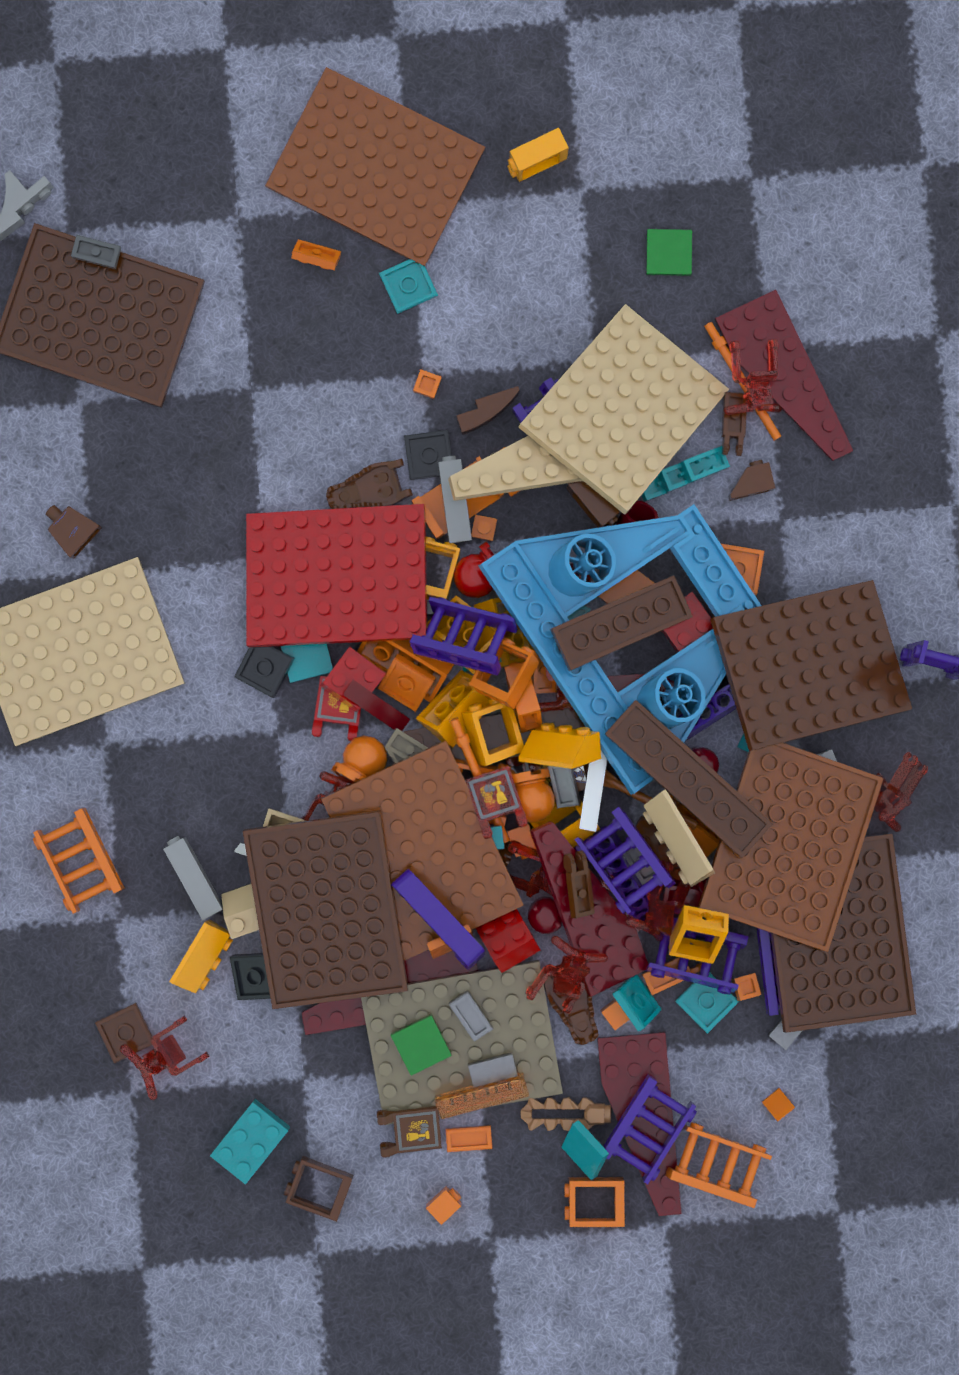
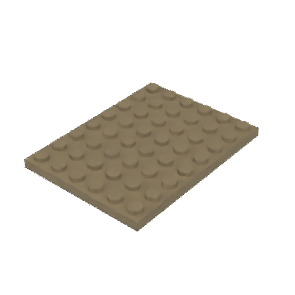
(517, 1023)

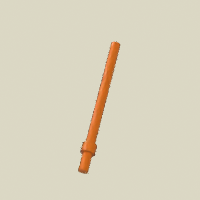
(720, 344)
(463, 740)

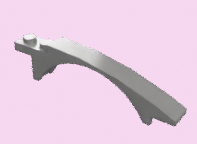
(20, 201)

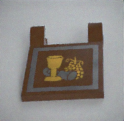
(413, 1129)

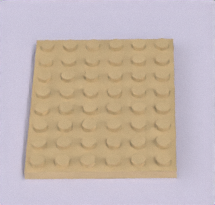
(624, 409)
(82, 652)

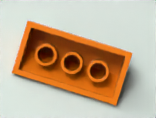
(383, 653)

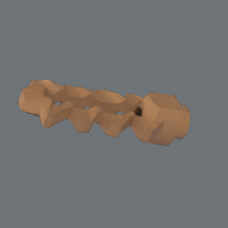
(593, 1115)

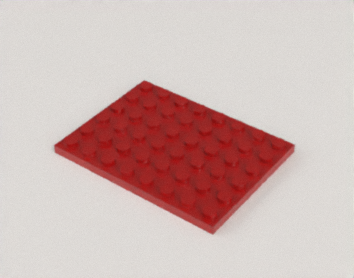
(336, 575)

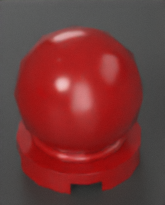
(469, 577)

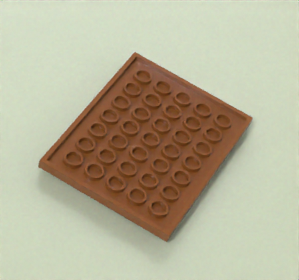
(375, 166)
(435, 836)
(805, 861)

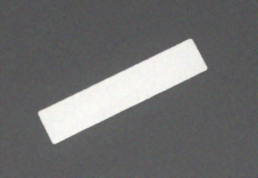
(593, 794)

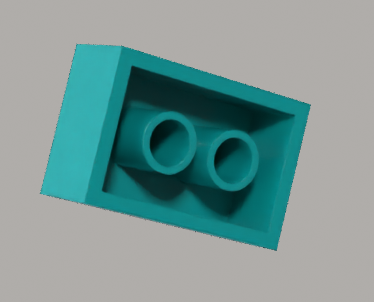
(250, 1141)

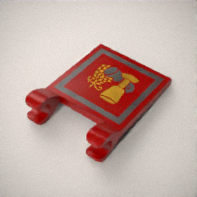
(334, 711)

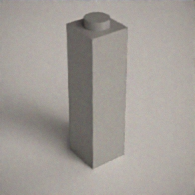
(455, 511)
(193, 877)

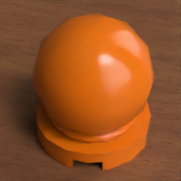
(361, 758)
(535, 794)

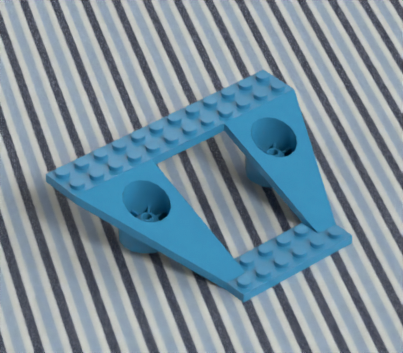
(542, 590)

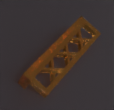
(481, 1097)

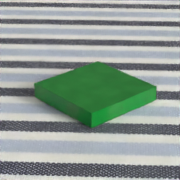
(669, 252)
(421, 1044)

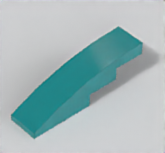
(686, 473)

